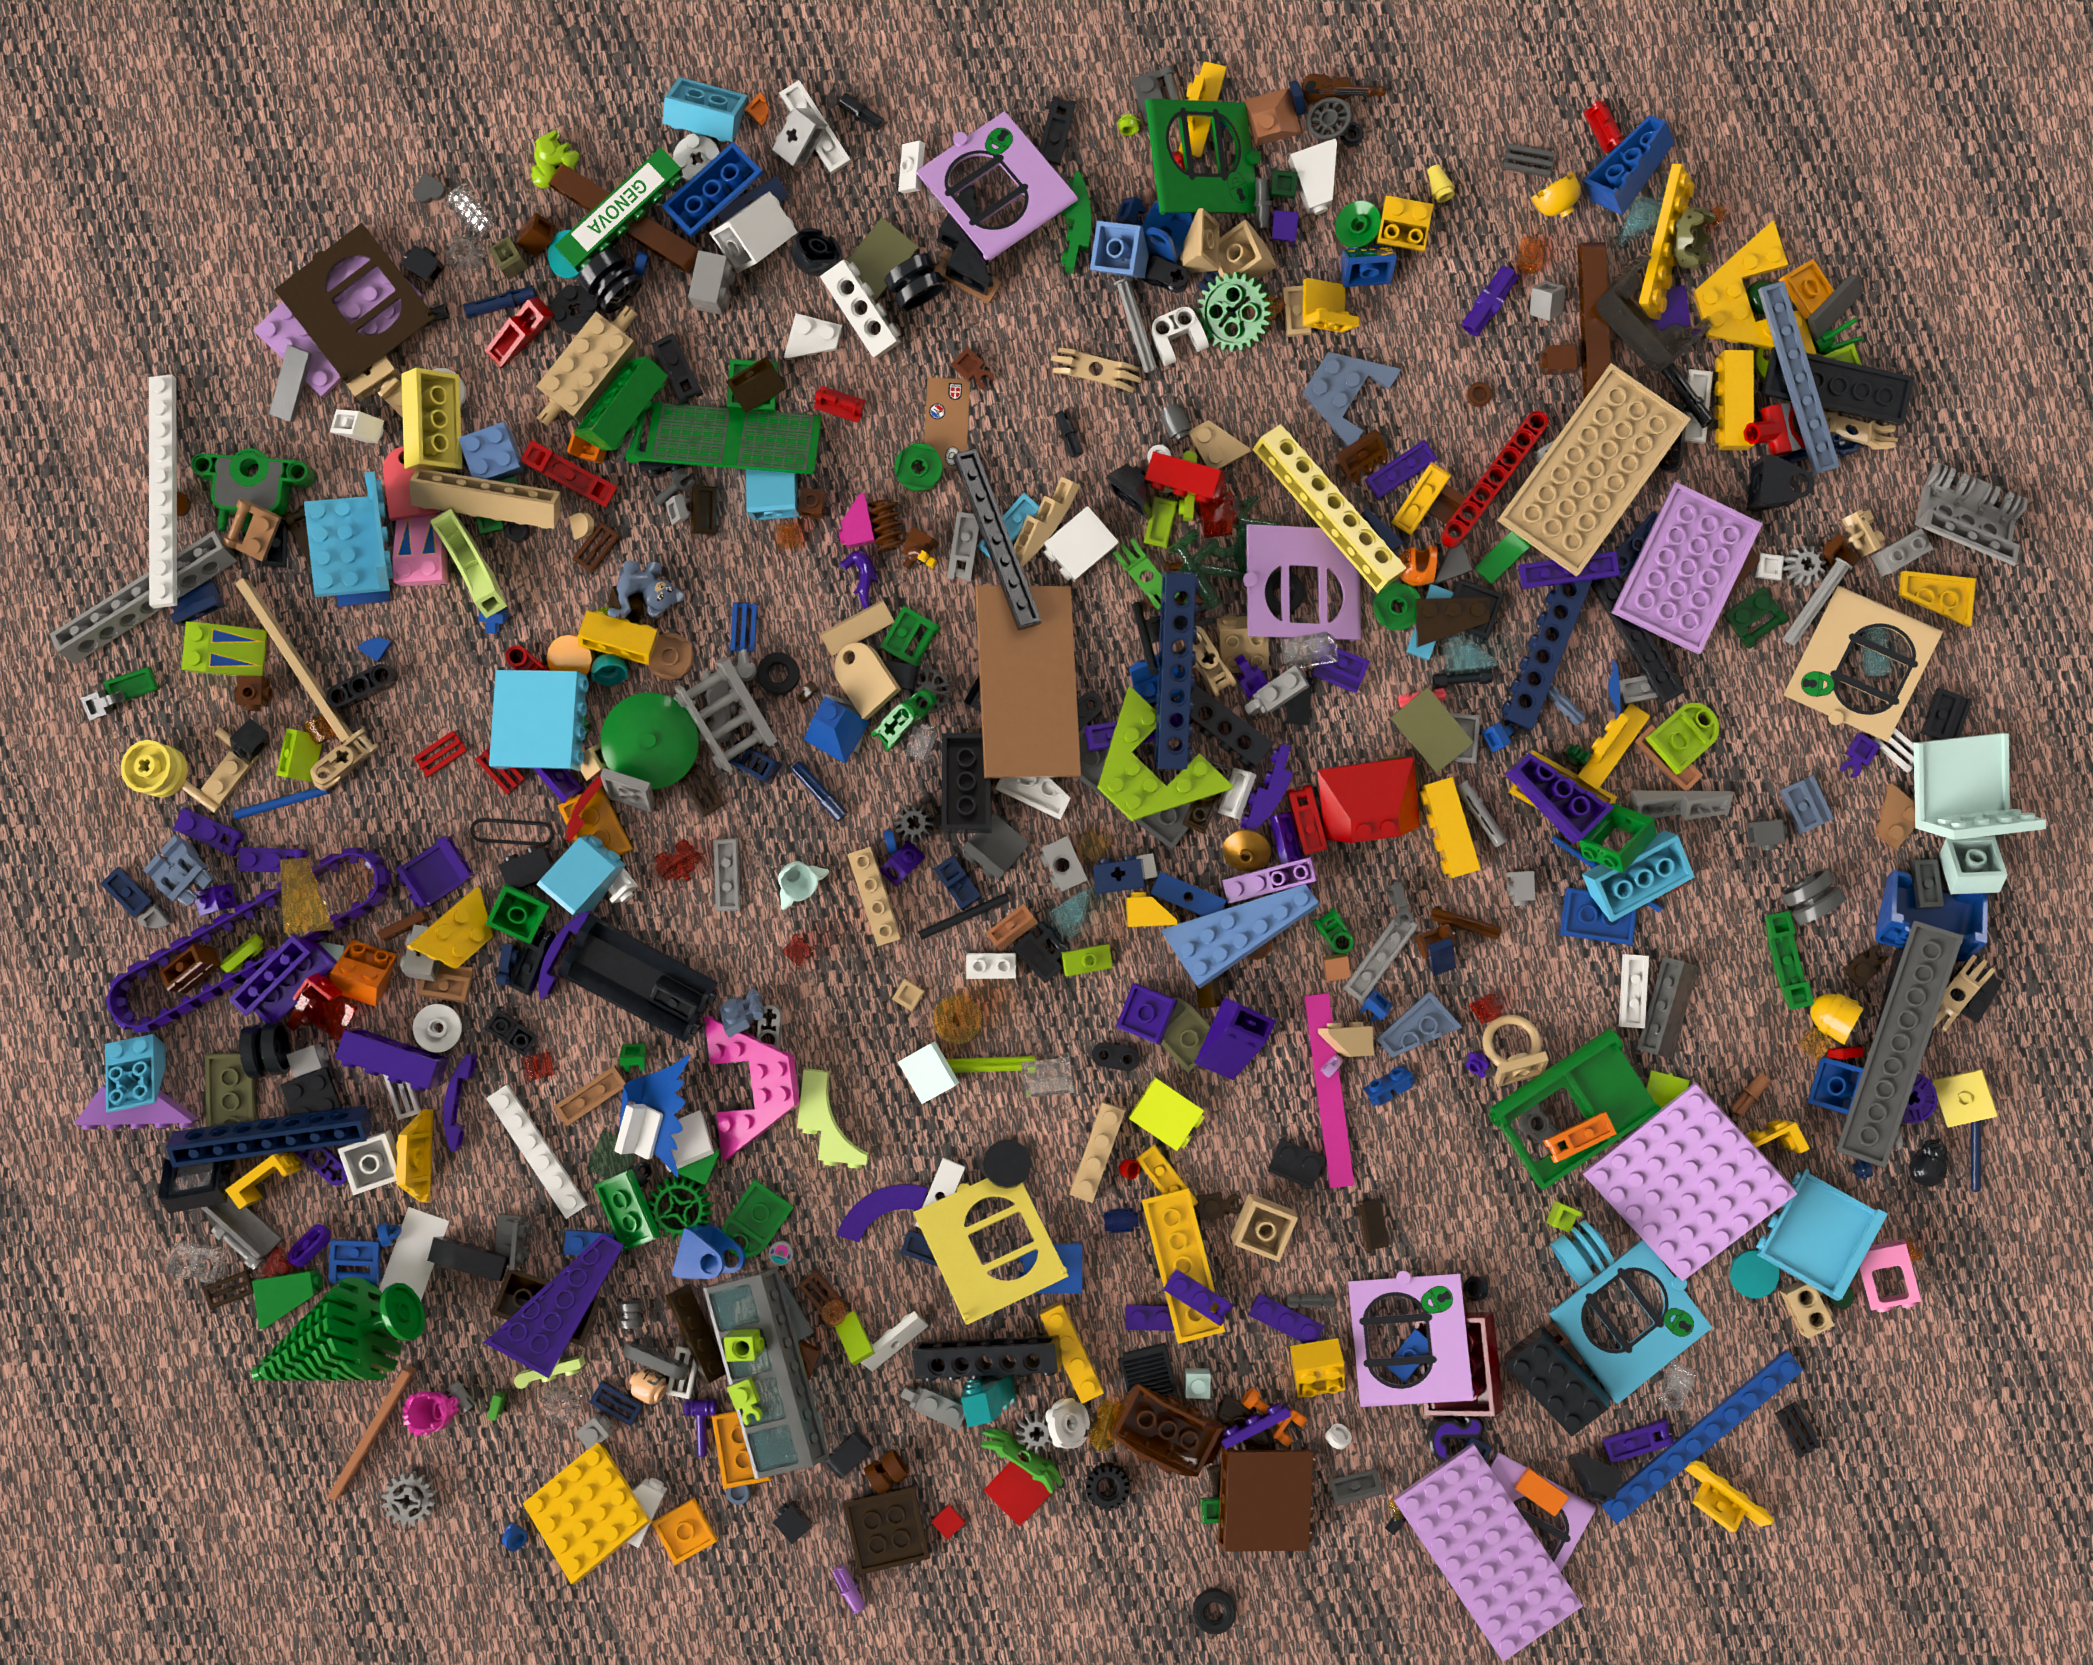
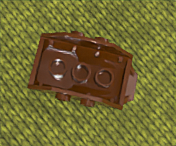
(1167, 1432)

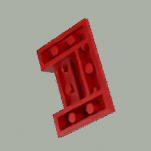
(1369, 800)

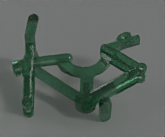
(1192, 563)

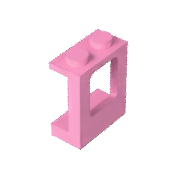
(1889, 1255)

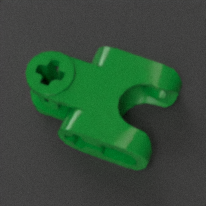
(903, 718)

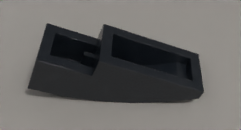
(467, 1258)

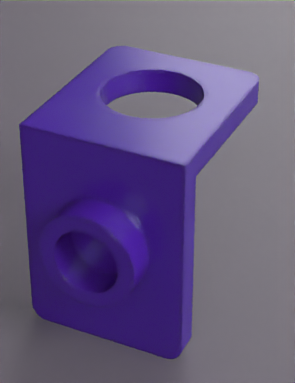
(903, 862)

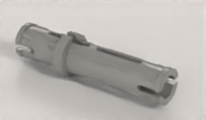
(1481, 814)

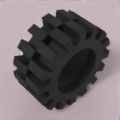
(1116, 1498)

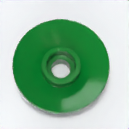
(1351, 218)

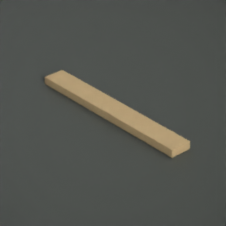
(293, 659)

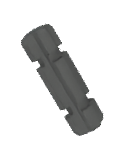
(1310, 1300)

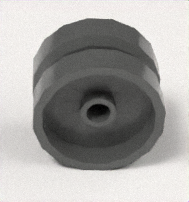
(1813, 896)

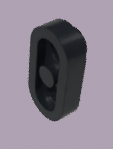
(1084, 714)
(1115, 1056)

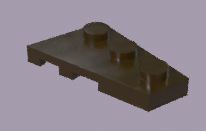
(1448, 616)

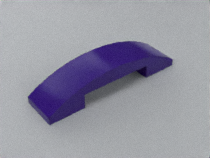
(546, 979)
(455, 1132)

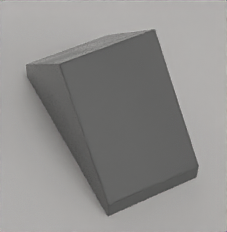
(1453, 565)

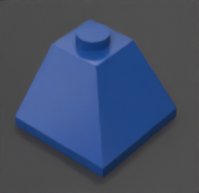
(835, 730)

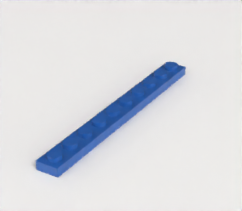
(1702, 1435)

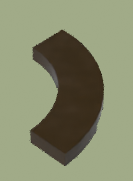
(1235, 1413)

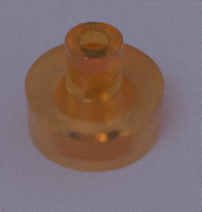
(1914, 1252)
(835, 1307)

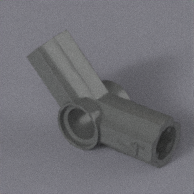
(1543, 1126)

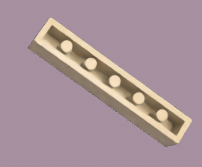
(485, 498)

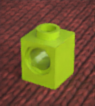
(736, 1352)

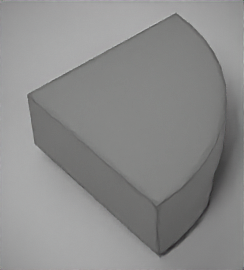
(154, 918)

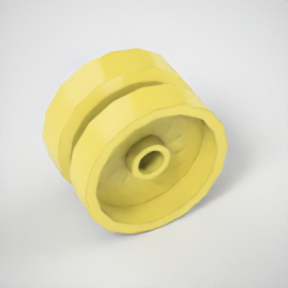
(154, 768)

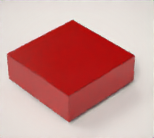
(1845, 1052)
(948, 1521)

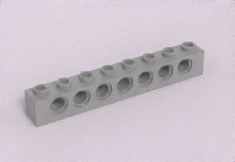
(131, 603)

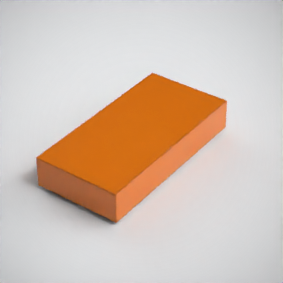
(1541, 1491)

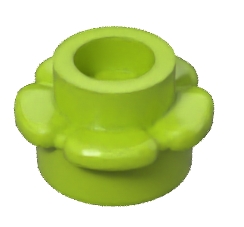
(1128, 124)

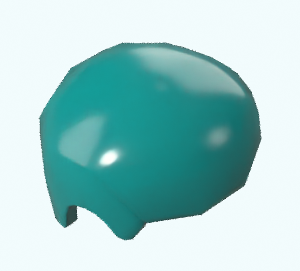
(609, 670)

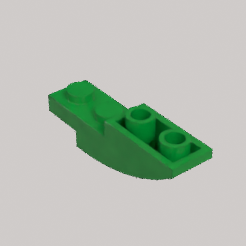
(1079, 217)

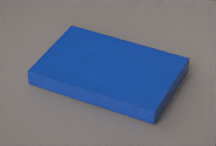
(1586, 920)

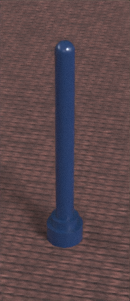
(1976, 1156)

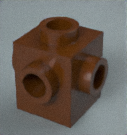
(253, 692)

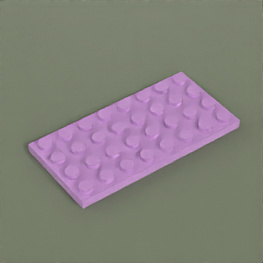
(1487, 1552)

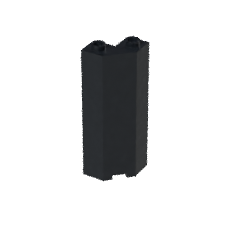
(626, 972)

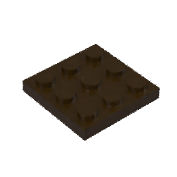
(886, 1529)

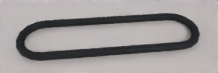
(510, 841)

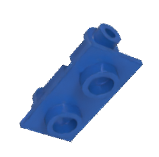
(1398, 1079)

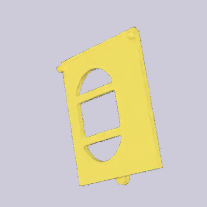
(965, 1276)

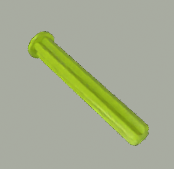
(988, 1064)

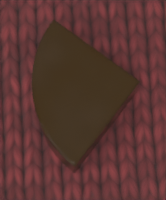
(808, 691)

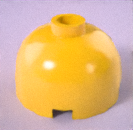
(1558, 196)

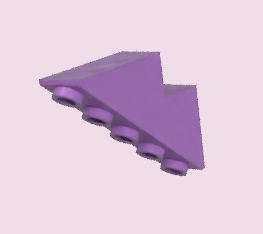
(162, 1114)

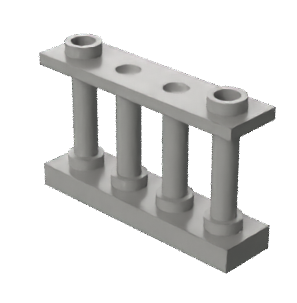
(737, 693)

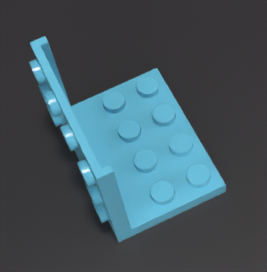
(349, 543)

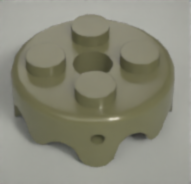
(1692, 237)

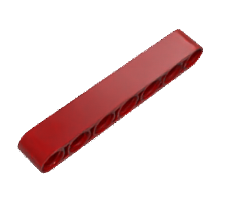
(1491, 489)

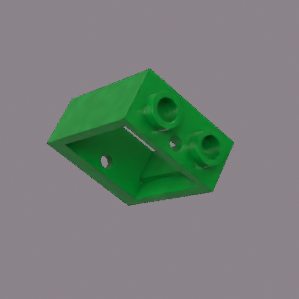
(1626, 820)

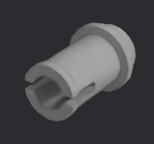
(461, 1393)

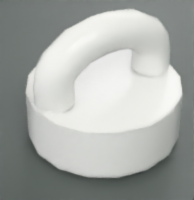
(1338, 1436)

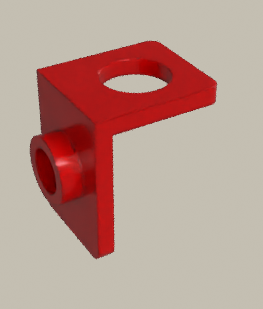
(321, 984)

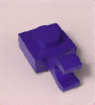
(1251, 678)

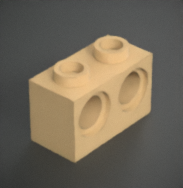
(1803, 1310)

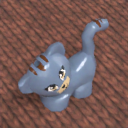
(657, 594)

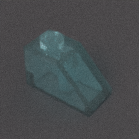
(1639, 219)
(1465, 656)
(1071, 914)

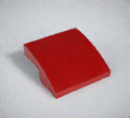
(1017, 1492)

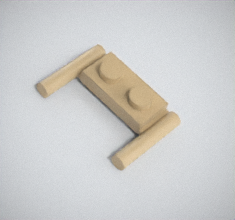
(223, 779)

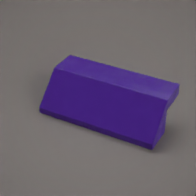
(279, 978)

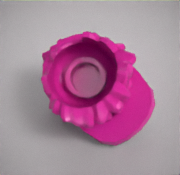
(429, 1412)

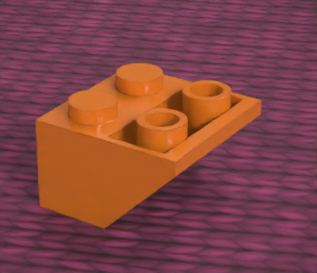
(363, 972)

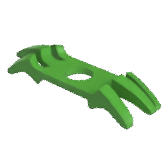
(1138, 567)
(1009, 1448)

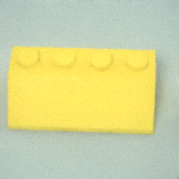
(431, 420)

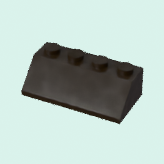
(521, 1287)

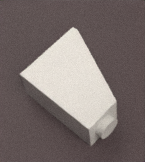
(1315, 175)
(650, 1496)

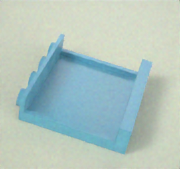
(538, 719)
(1820, 1235)

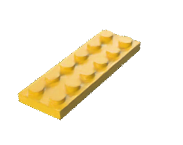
(1660, 266)
(1180, 1246)

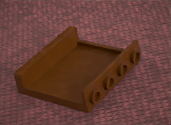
(1266, 1500)

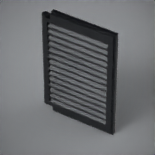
(1150, 1369)

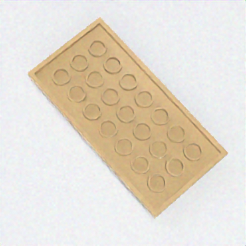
(1593, 469)

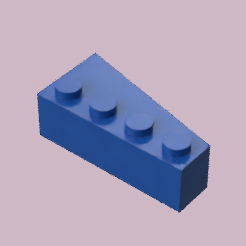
(1629, 166)

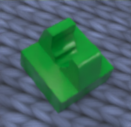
(633, 1055)

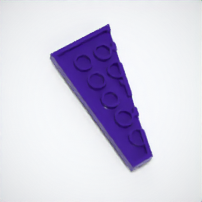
(551, 1317)

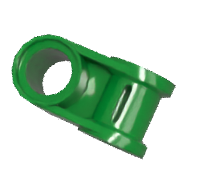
(1333, 930)

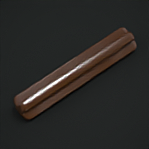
(1465, 923)

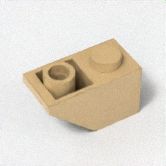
(1351, 1040)

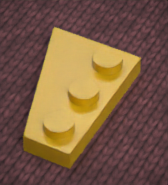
(1941, 594)

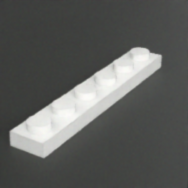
(536, 1151)

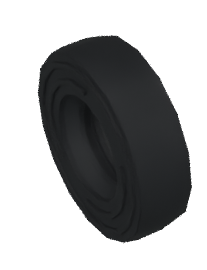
(1297, 592)
(764, 669)
(1214, 1626)

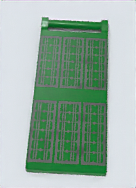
(728, 438)

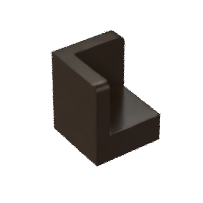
(634, 601)

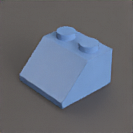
(1119, 250)

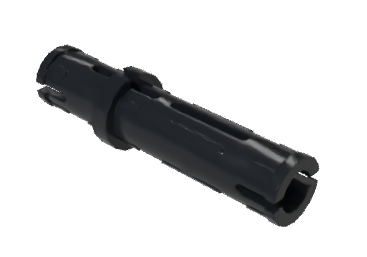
(1695, 406)

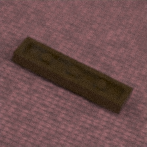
(696, 1333)

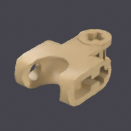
(1216, 669)
(350, 750)

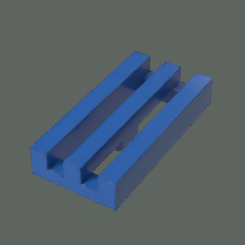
(744, 606)

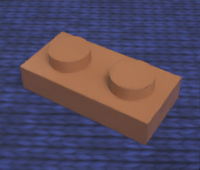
(1011, 927)

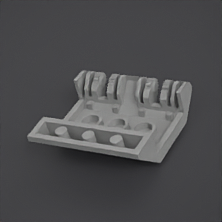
(1964, 515)

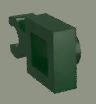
(1575, 755)

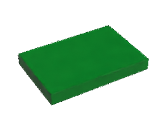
(627, 1210)

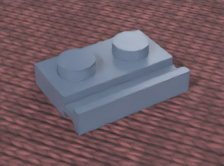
(1806, 804)

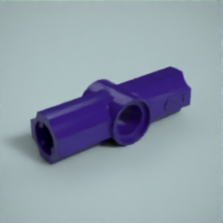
(1489, 300)

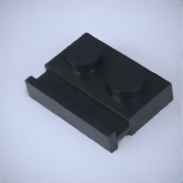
(1946, 715)
(1296, 1163)

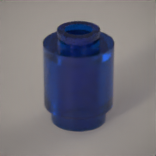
(1120, 1220)

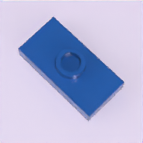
(1414, 1346)

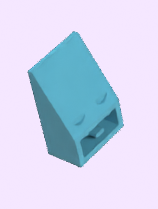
(133, 1072)

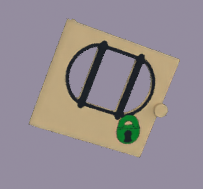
(1838, 629)

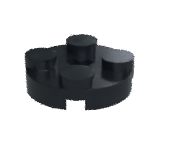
(570, 297)

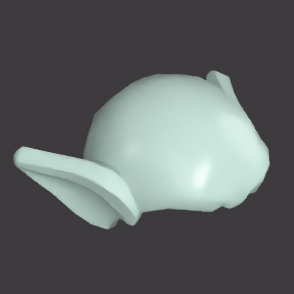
(798, 882)

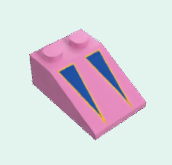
(419, 553)

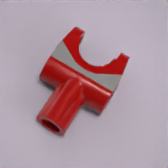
(1776, 430)

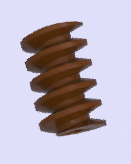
(886, 525)

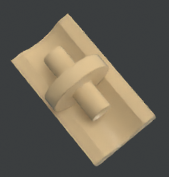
(1861, 533)

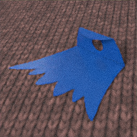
(660, 1095)

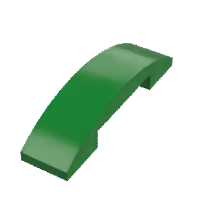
(1786, 960)

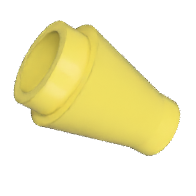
(1440, 184)

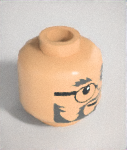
(648, 1385)

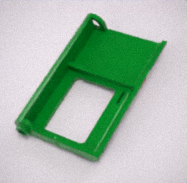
(1597, 1081)

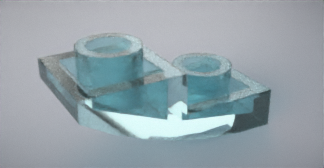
(1873, 662)

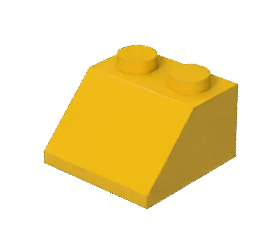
(1146, 912)

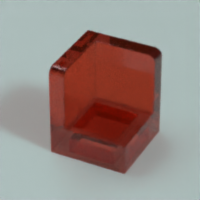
(798, 950)

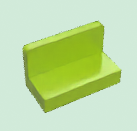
(298, 755)

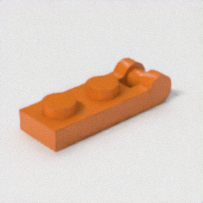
(1580, 1136)

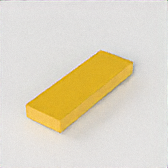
(1421, 498)
(1161, 1172)

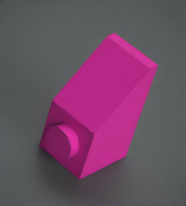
(857, 525)

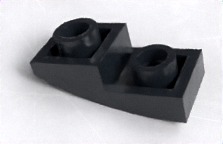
(511, 1032)

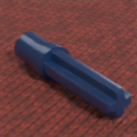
(827, 800)

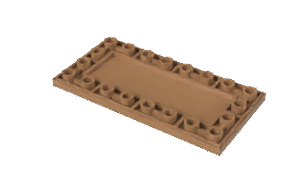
(1028, 686)

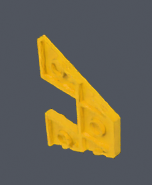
(1726, 300)

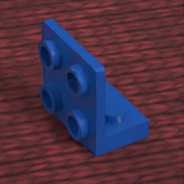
(1146, 684)

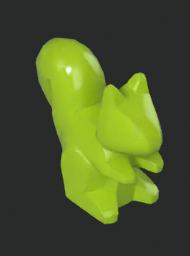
(550, 154)

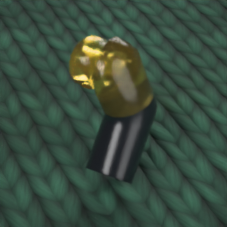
(1397, 1520)

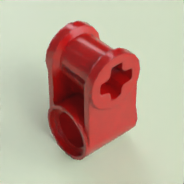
(528, 663)

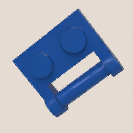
(355, 1254)

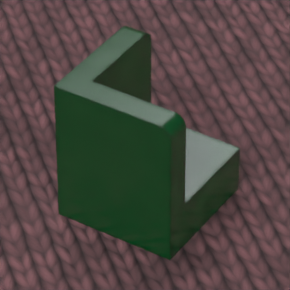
(1283, 184)

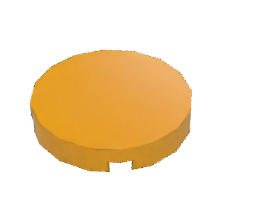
(567, 656)

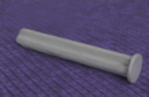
(1136, 324)
(1816, 601)

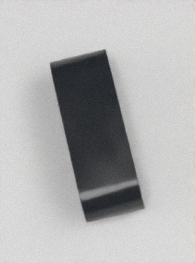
(350, 686)

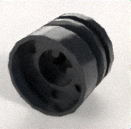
(610, 280)

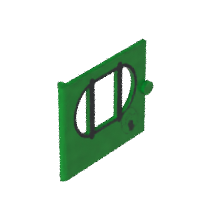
(1188, 191)

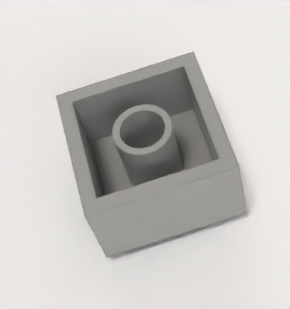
(711, 283)

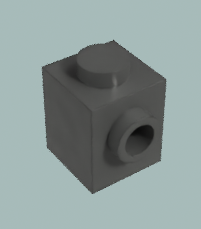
(1767, 834)

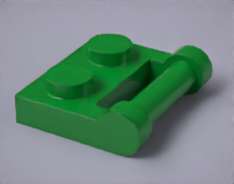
(903, 633)

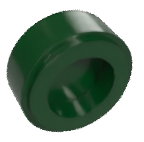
(1846, 1301)

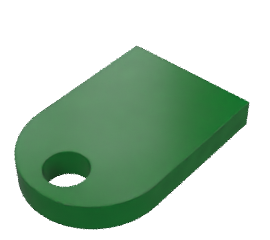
(757, 1218)

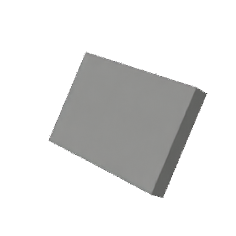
(628, 790)

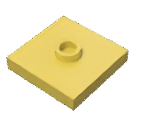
(1965, 1098)

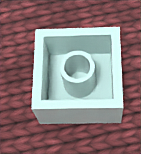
(1973, 865)

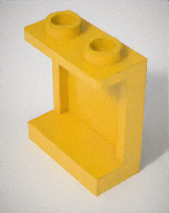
(244, 1191)

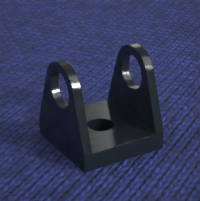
(1771, 484)

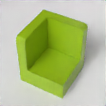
(1562, 1216)

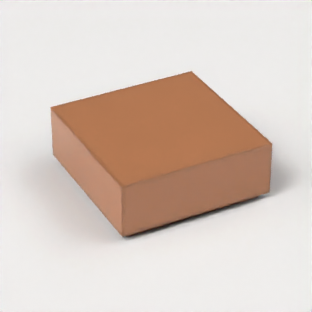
(1336, 967)

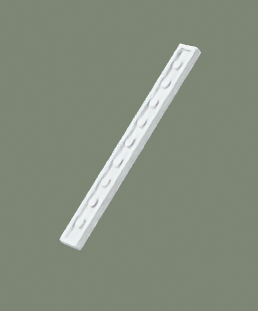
(162, 492)

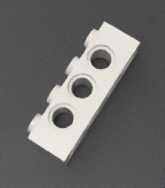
(835, 281)

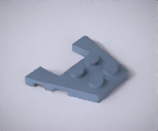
(1337, 385)

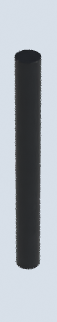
(1145, 639)
(963, 916)

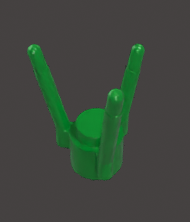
(1825, 342)

